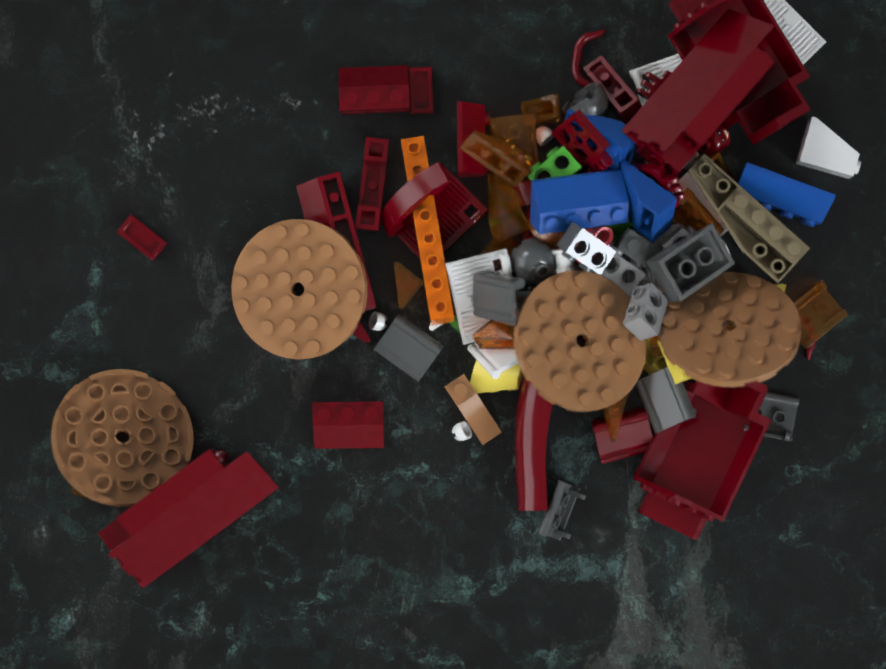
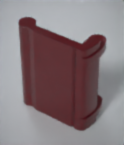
(632, 437)

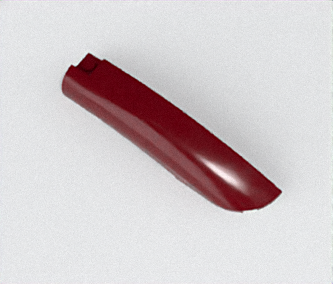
(530, 447)

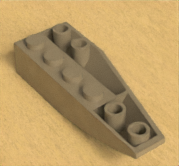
(748, 222)

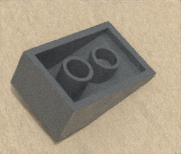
(690, 263)

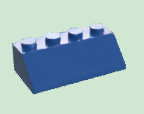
(785, 195)
(582, 198)

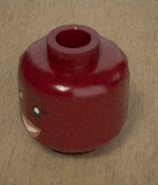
(717, 141)

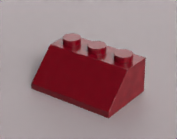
(374, 89)
(470, 118)
(348, 425)

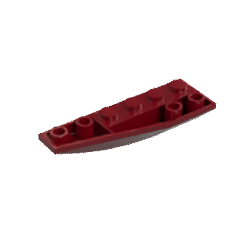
(327, 202)

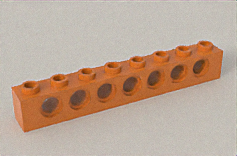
(428, 238)

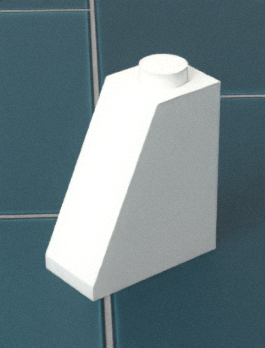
(826, 151)

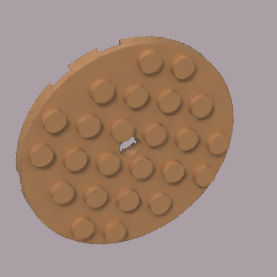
(332, 284)
(760, 345)
(548, 349)
(114, 403)

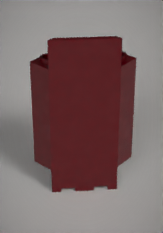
(701, 92)
(775, 97)
(700, 463)
(185, 513)

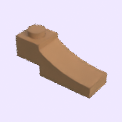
(473, 409)

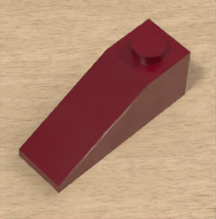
(621, 97)

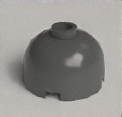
(590, 100)
(533, 261)

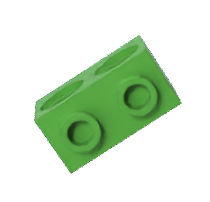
(550, 167)

